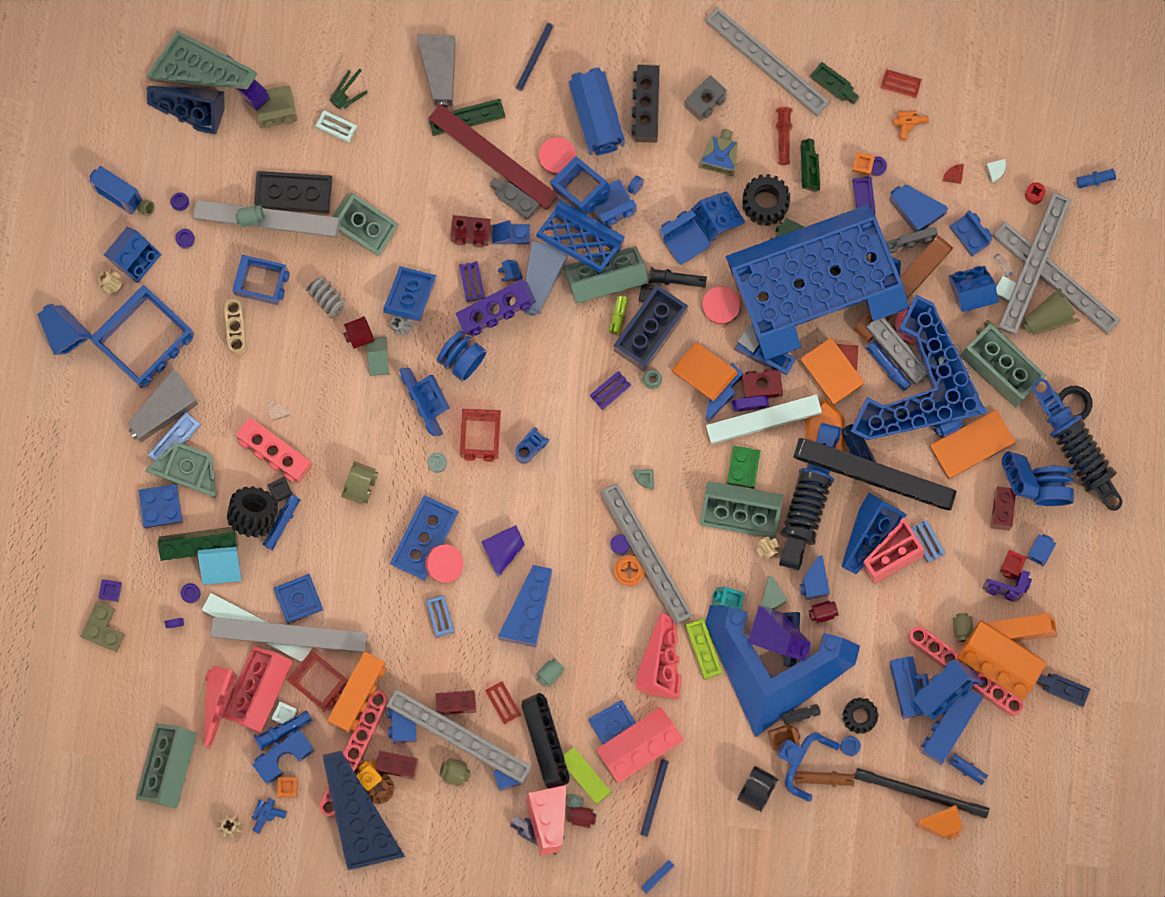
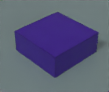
(110, 590)

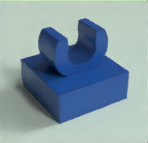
(511, 271)

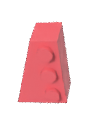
(893, 553)
(547, 818)

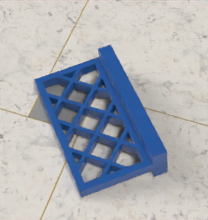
(588, 228)

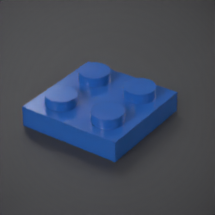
(160, 506)

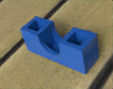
(267, 764)

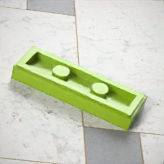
(703, 648)
(586, 776)

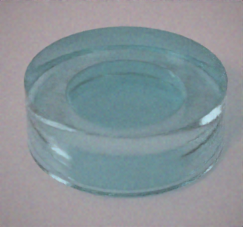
(437, 462)
(574, 800)

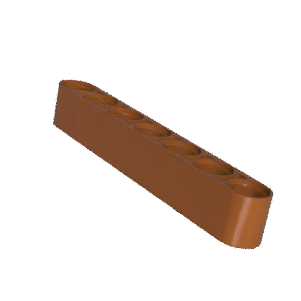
(913, 277)

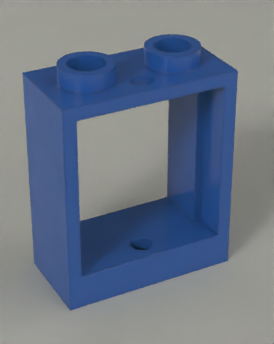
(568, 174)
(115, 189)
(242, 273)

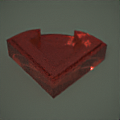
(954, 174)

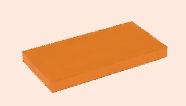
(972, 444)

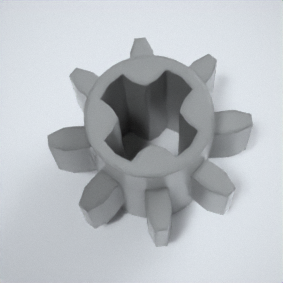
(401, 325)

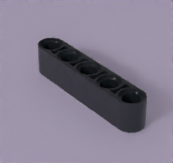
(545, 741)

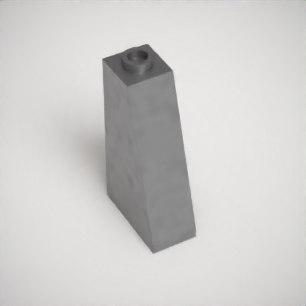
(439, 65)
(162, 408)

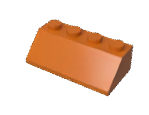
(1001, 660)
(356, 692)

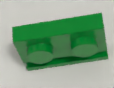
(743, 467)

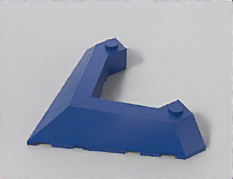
(952, 391)
(765, 697)

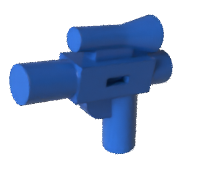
(266, 813)

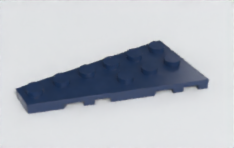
(360, 825)

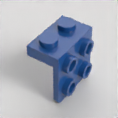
(615, 205)
(684, 237)

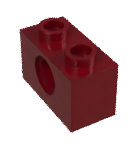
(770, 376)
(1003, 508)
(456, 702)
(397, 765)

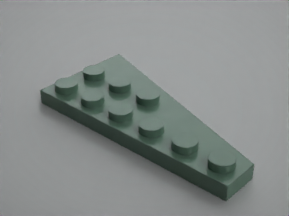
(195, 63)

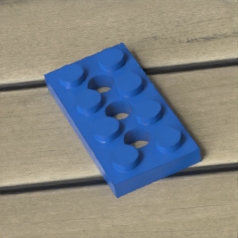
(418, 526)

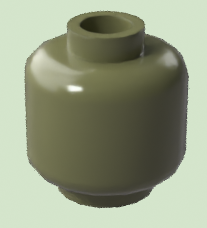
(454, 772)

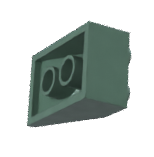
(364, 223)

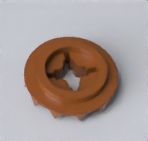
(382, 796)

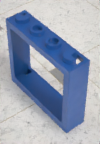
(122, 315)

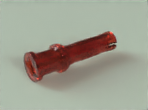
(784, 126)

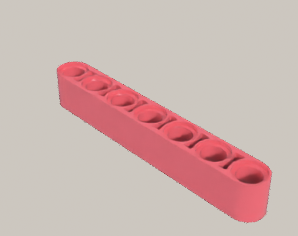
(939, 658)
(361, 746)

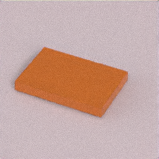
(704, 371)
(832, 371)

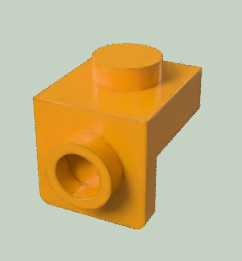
(368, 775)

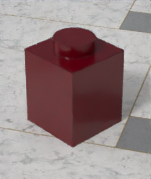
(358, 332)

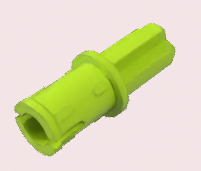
(618, 314)

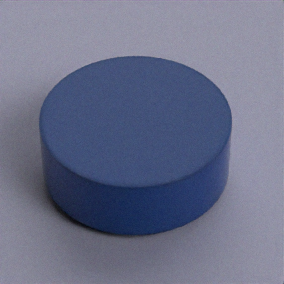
(635, 185)
(850, 746)

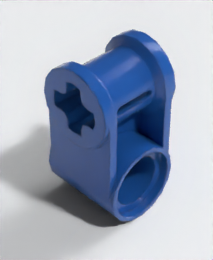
(533, 443)

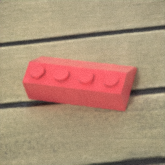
(257, 689)
(639, 745)

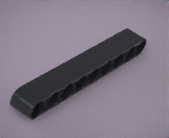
(874, 474)

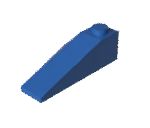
(870, 529)

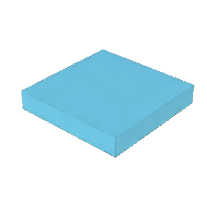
(219, 565)

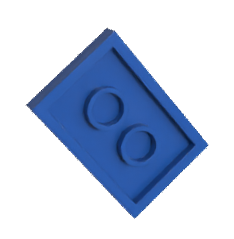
(410, 293)

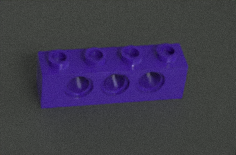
(468, 316)

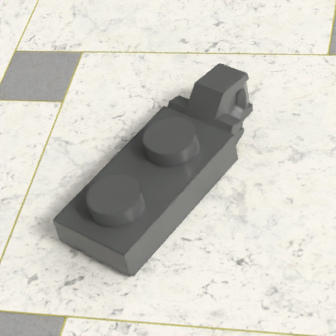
(514, 198)
(911, 239)

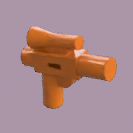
(907, 122)

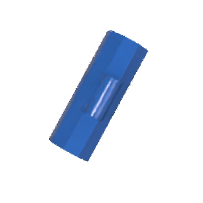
(904, 678)

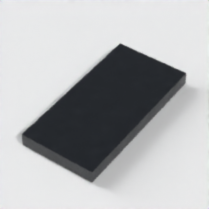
(293, 192)

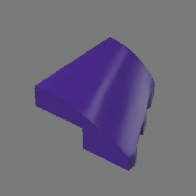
(503, 548)

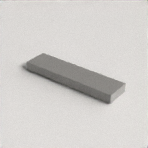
(897, 349)

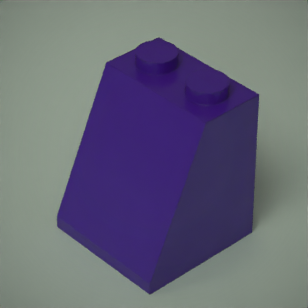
(778, 634)

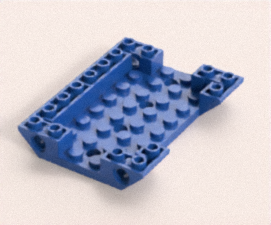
(808, 257)

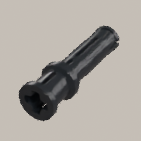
(668, 277)

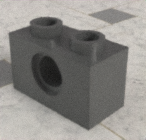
(709, 88)

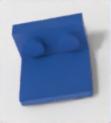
(717, 215)

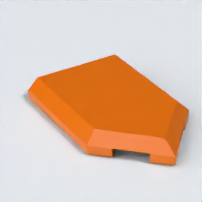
(829, 415)

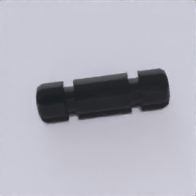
(801, 714)

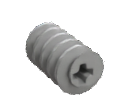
(325, 296)

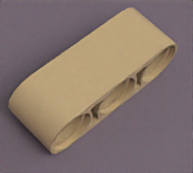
(239, 335)

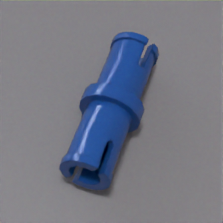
(1096, 178)
(968, 769)

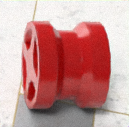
(1035, 197)

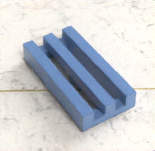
(935, 555)
(444, 632)

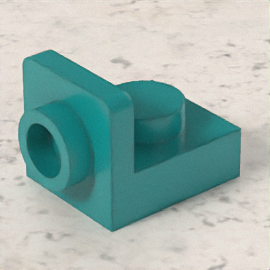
(728, 597)

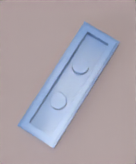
(180, 433)

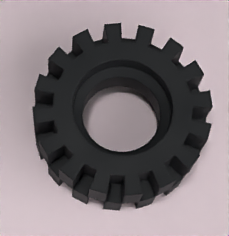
(868, 707)

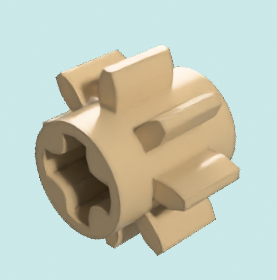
(109, 281)
(767, 548)
(225, 823)

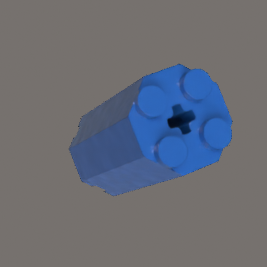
(596, 112)

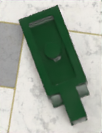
(834, 83)
(809, 166)

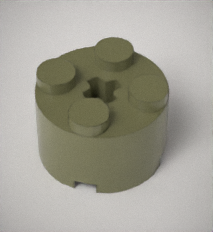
(358, 483)

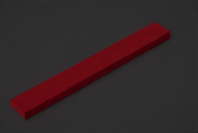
(493, 156)

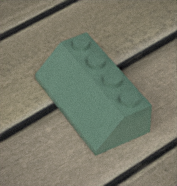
(621, 273)
(1002, 365)
(741, 509)
(166, 765)

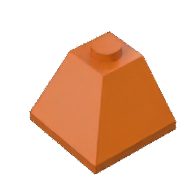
(942, 824)

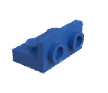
(971, 233)

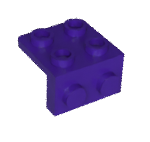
(1011, 593)

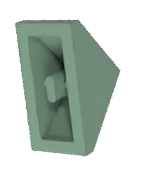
(378, 357)
(773, 595)

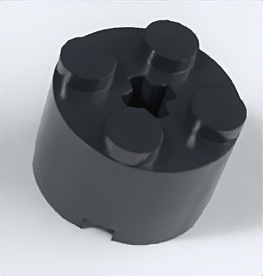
(757, 789)

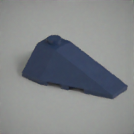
(195, 106)

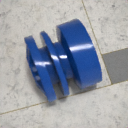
(458, 353)
(1053, 483)

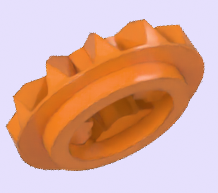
(622, 564)

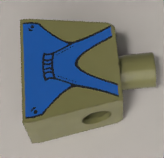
(720, 154)

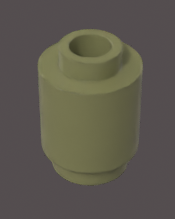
(962, 626)

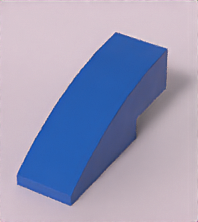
(782, 362)
(724, 397)

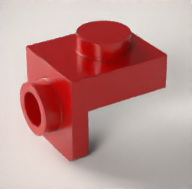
(1012, 565)

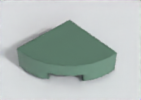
(645, 478)

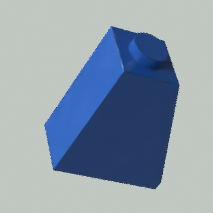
(916, 208)
(62, 329)

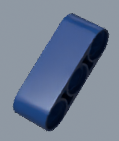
(1020, 475)

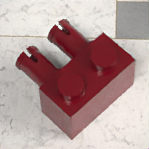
(470, 231)

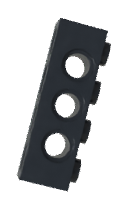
(650, 75)

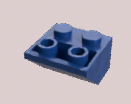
(132, 254)
(973, 288)

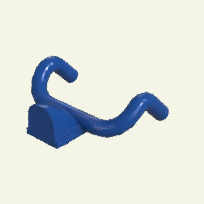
(794, 754)

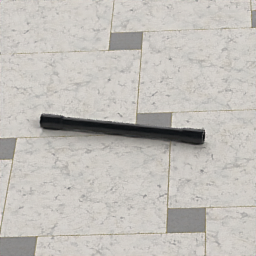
(872, 778)

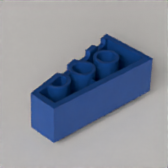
(527, 613)

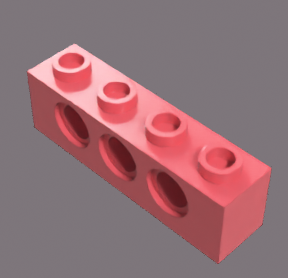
(252, 429)

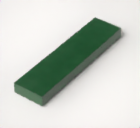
(476, 114)

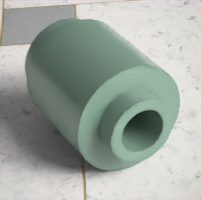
(249, 215)
(549, 673)

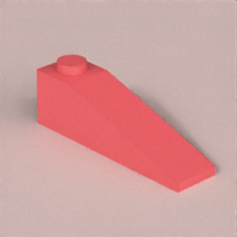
(658, 668)
(218, 690)

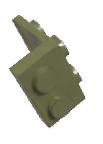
(278, 108)

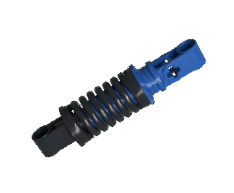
(1080, 446)
(807, 504)

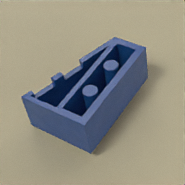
(945, 688)

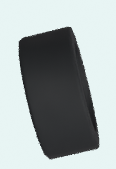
(1083, 393)

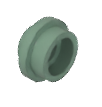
(652, 373)

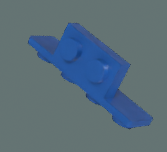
(427, 398)

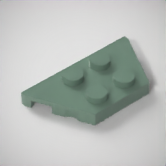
(187, 468)

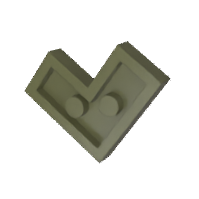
(98, 630)

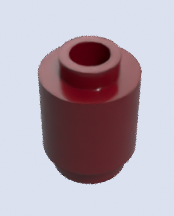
(823, 612)
(581, 816)

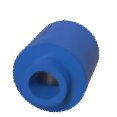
(947, 428)

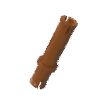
(824, 778)

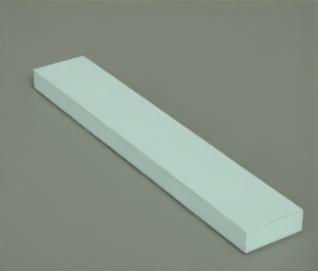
(764, 419)
(222, 609)

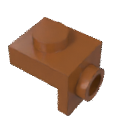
(783, 733)

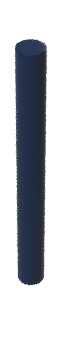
(534, 57)
(654, 798)

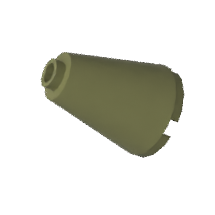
(1050, 314)

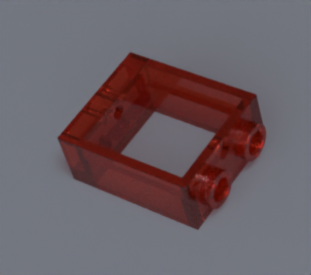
(480, 415)
(301, 671)

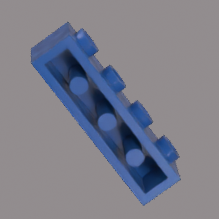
(950, 727)

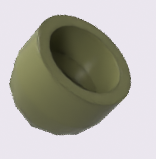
(150, 207)

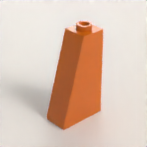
(1027, 627)

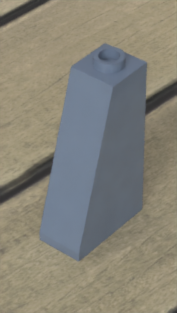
(543, 272)

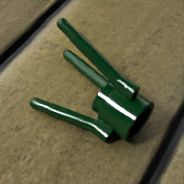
(339, 98)

